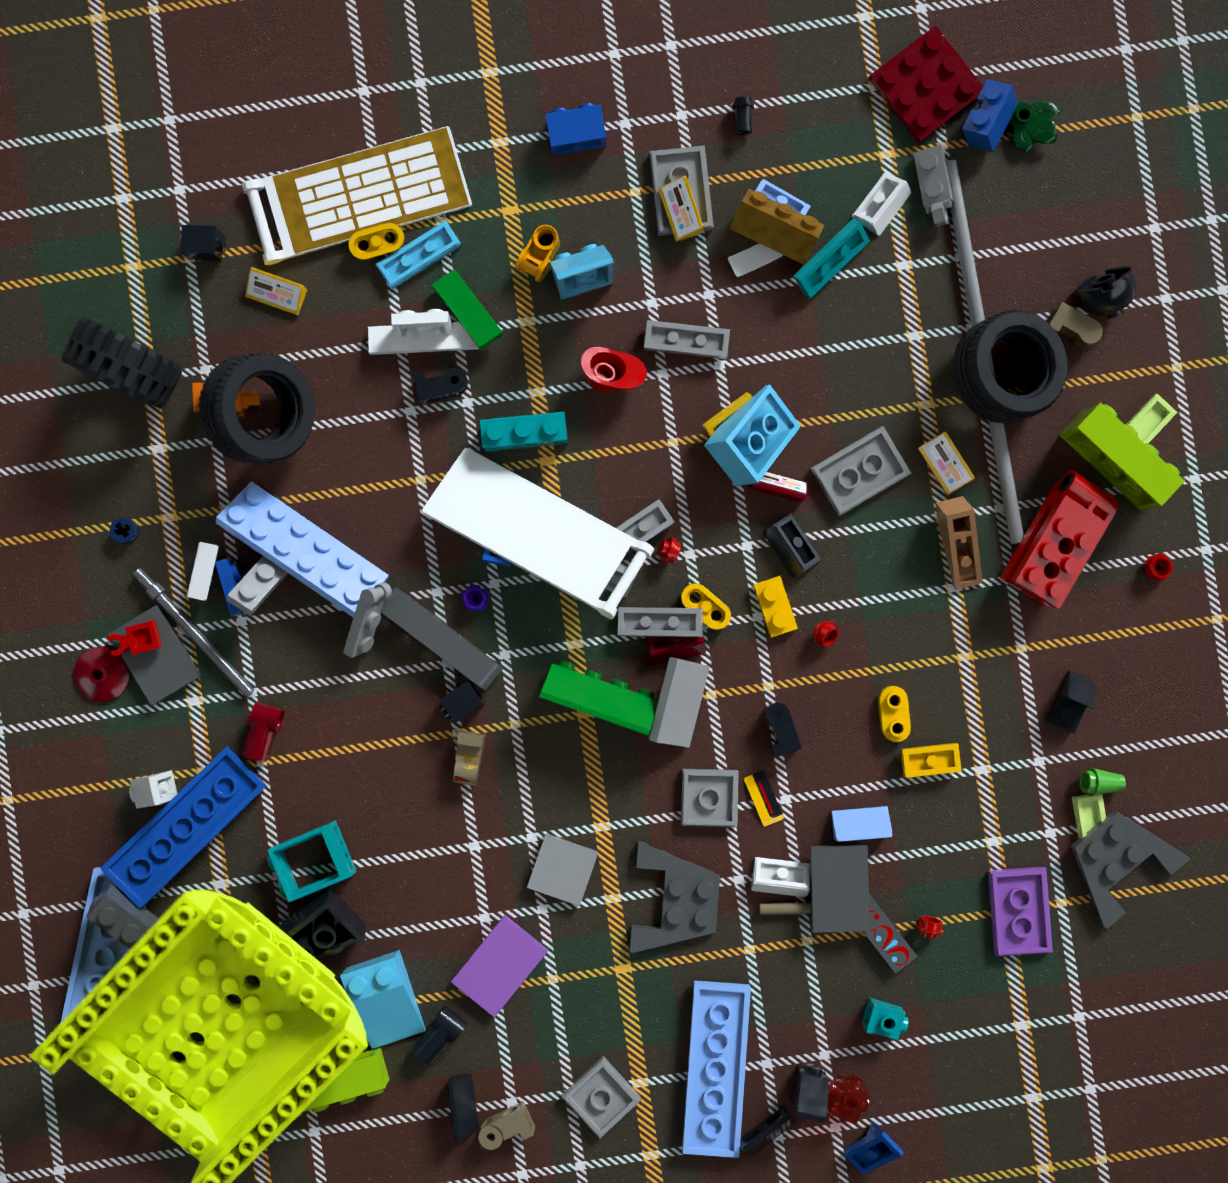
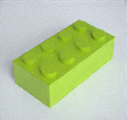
(1122, 457)

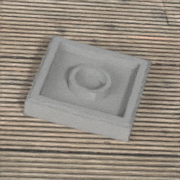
(709, 797)
(562, 869)
(601, 1097)

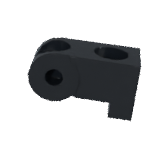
(440, 387)
(783, 728)

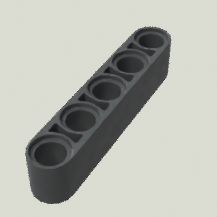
(441, 638)

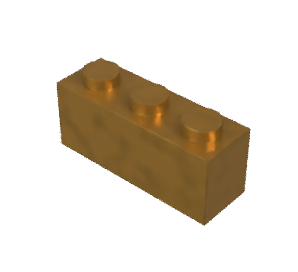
(777, 226)

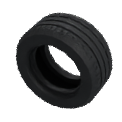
(1045, 361)
(219, 408)

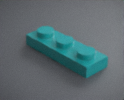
(831, 258)

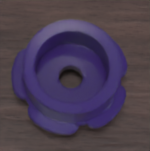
(475, 590)

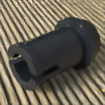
(742, 115)

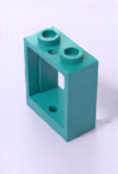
(337, 849)

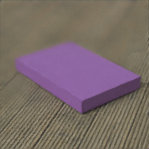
(1020, 911)
(499, 965)

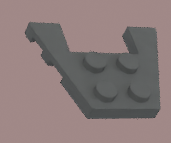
(1112, 852)
(688, 900)

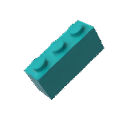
(524, 431)

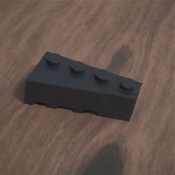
(323, 927)

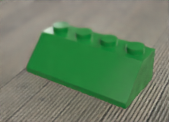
(600, 698)

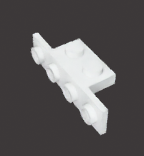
(419, 333)

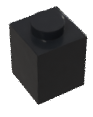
(202, 242)
(461, 702)

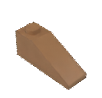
(960, 541)

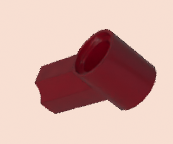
(264, 723)

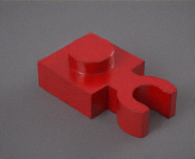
(139, 639)

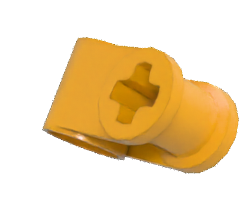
(537, 254)

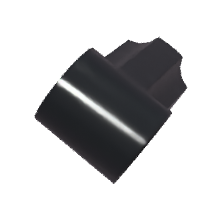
(443, 1030)

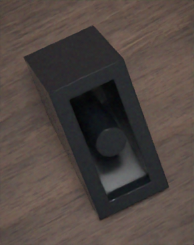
(810, 1092)

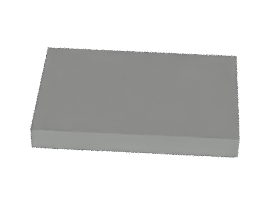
(672, 164)
(860, 471)
(679, 702)

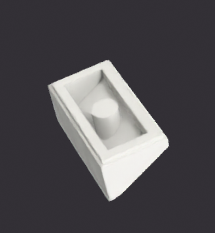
(882, 203)
(202, 571)
(781, 877)

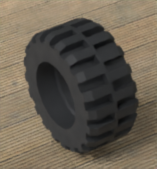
(121, 363)

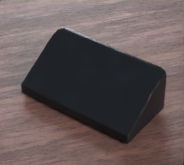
(792, 545)
(462, 1106)
(766, 1131)

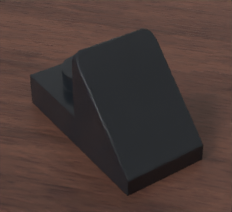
(1072, 700)

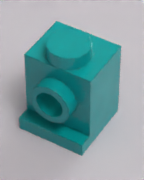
(878, 1012)

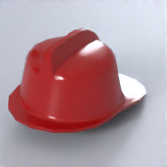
(612, 369)

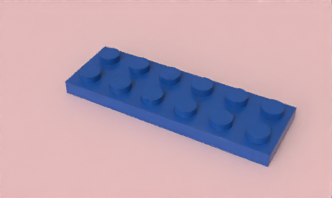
(183, 827)

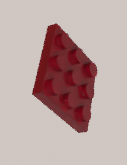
(926, 84)

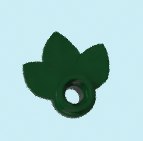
(1037, 126)

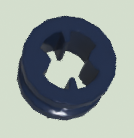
(133, 533)

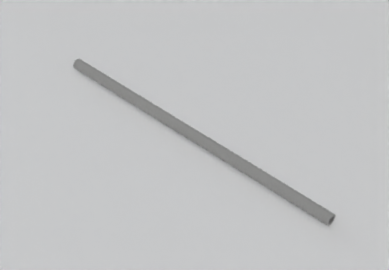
(976, 316)

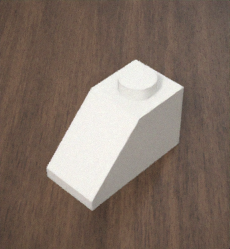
(153, 789)

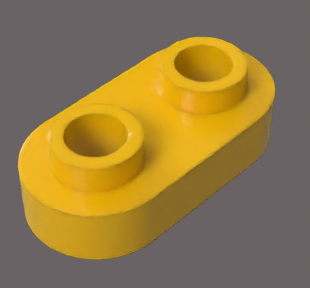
(377, 241)
(708, 603)
(893, 714)

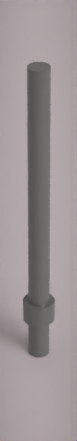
(157, 593)

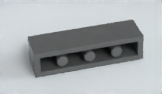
(120, 916)

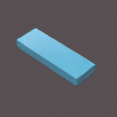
(418, 254)

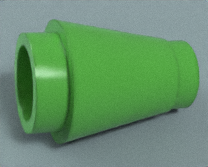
(1101, 782)

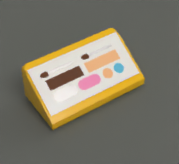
(681, 209)
(275, 291)
(946, 463)

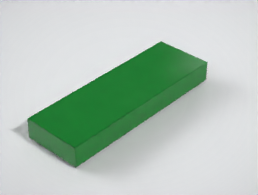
(467, 310)

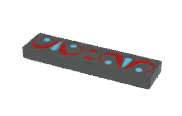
(888, 939)

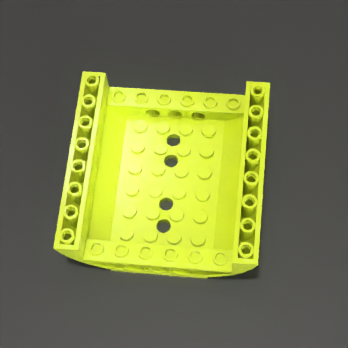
(257, 1056)

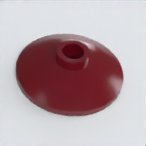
(114, 674)

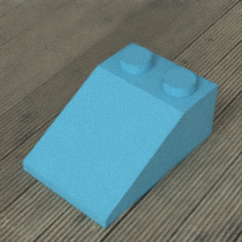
(583, 271)
(753, 437)
(383, 999)

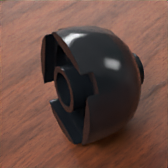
(1108, 293)

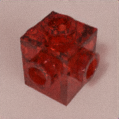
(847, 1098)

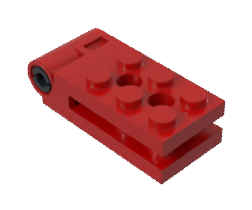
(1060, 540)

